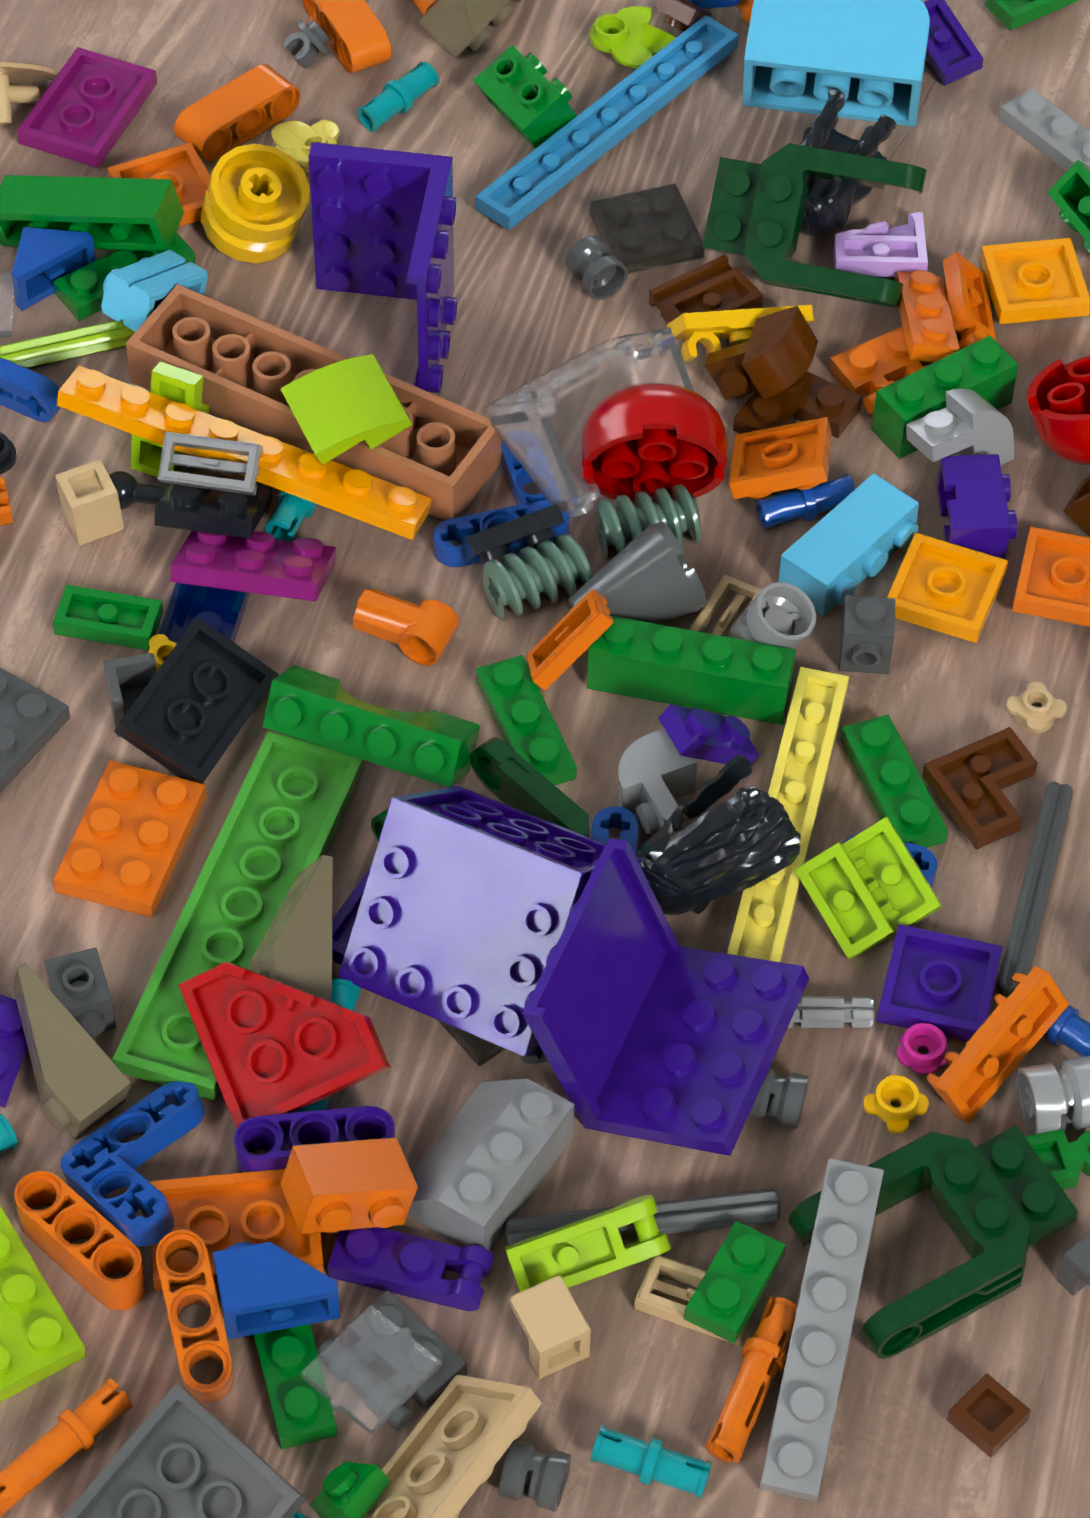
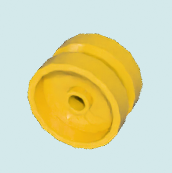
(255, 203)

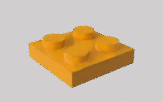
(1035, 280)
(947, 587)

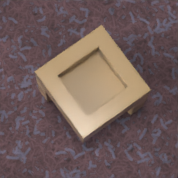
(89, 502)
(553, 1326)

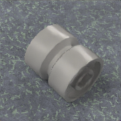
(777, 617)
(1054, 1097)

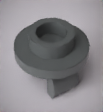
(310, 40)

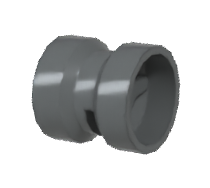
(596, 267)
(788, 1099)
(548, 1477)

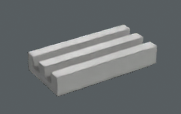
(250, 469)

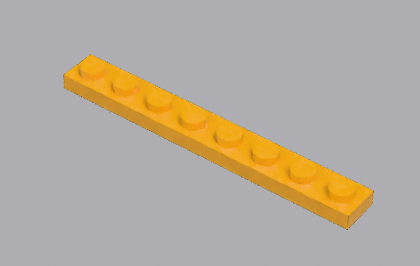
(281, 464)

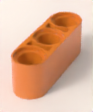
(354, 32)
(237, 112)
(85, 1262)
(190, 1289)

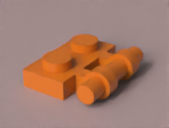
(874, 365)

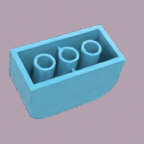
(856, 46)

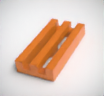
(569, 639)

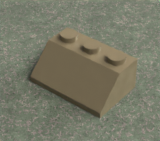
(464, 22)

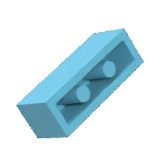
(850, 543)

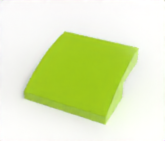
(345, 406)
(868, 888)

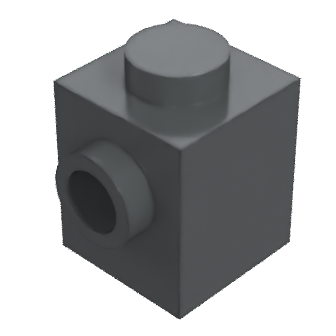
(867, 634)
(82, 989)

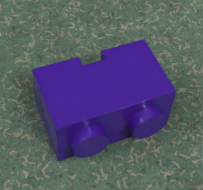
(976, 501)

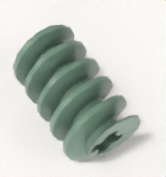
(626, 520)
(535, 573)

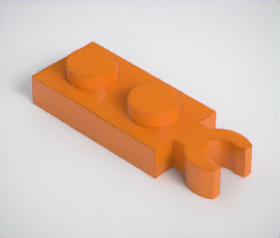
(968, 300)

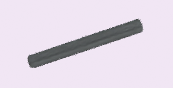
(1035, 885)
(672, 1215)

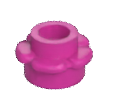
(924, 1037)

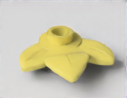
(296, 138)

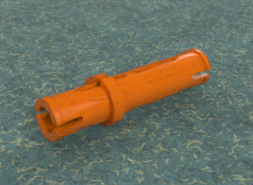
(763, 1358)
(73, 1432)

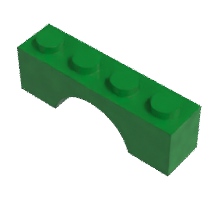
(413, 743)

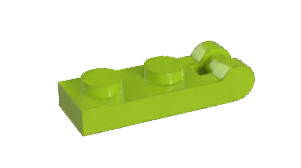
(589, 1246)

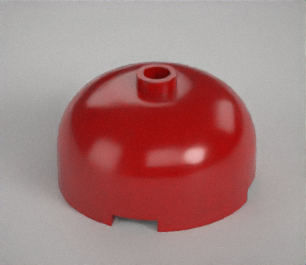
(1062, 409)
(654, 440)

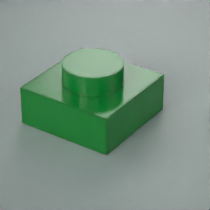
(350, 1490)

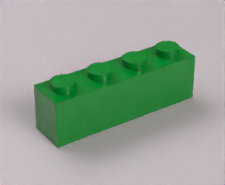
(112, 210)
(692, 670)

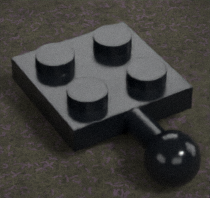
(197, 507)

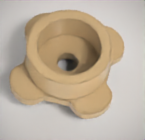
(1033, 718)

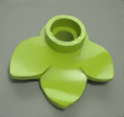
(629, 36)

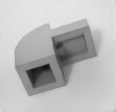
(963, 428)
(652, 778)

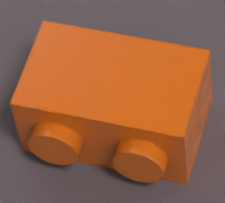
(348, 1185)

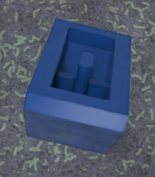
(45, 257)

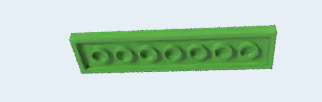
(270, 835)

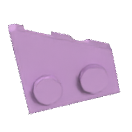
(882, 250)

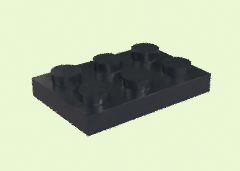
(196, 702)

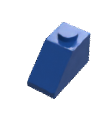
(271, 1290)

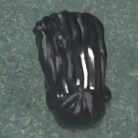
(831, 200)
(723, 848)

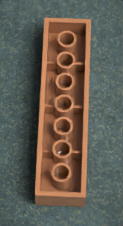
(246, 363)

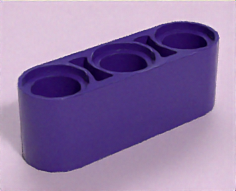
(283, 1131)

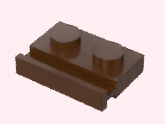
(705, 289)

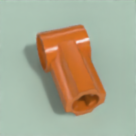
(417, 629)

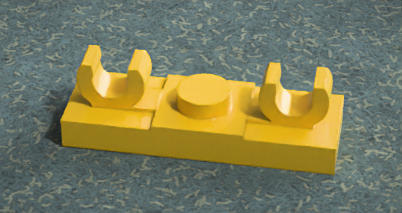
(725, 324)

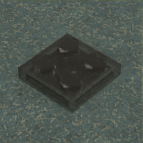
(648, 228)

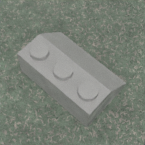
(491, 1160)

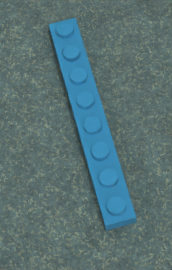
(606, 122)

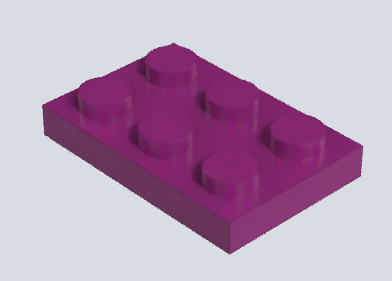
(87, 107)
(255, 564)

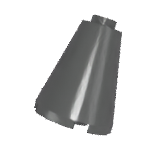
(647, 580)

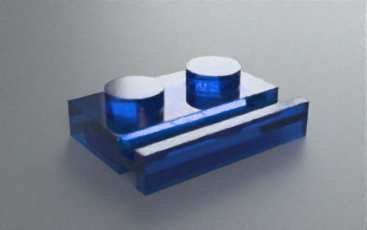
(215, 606)

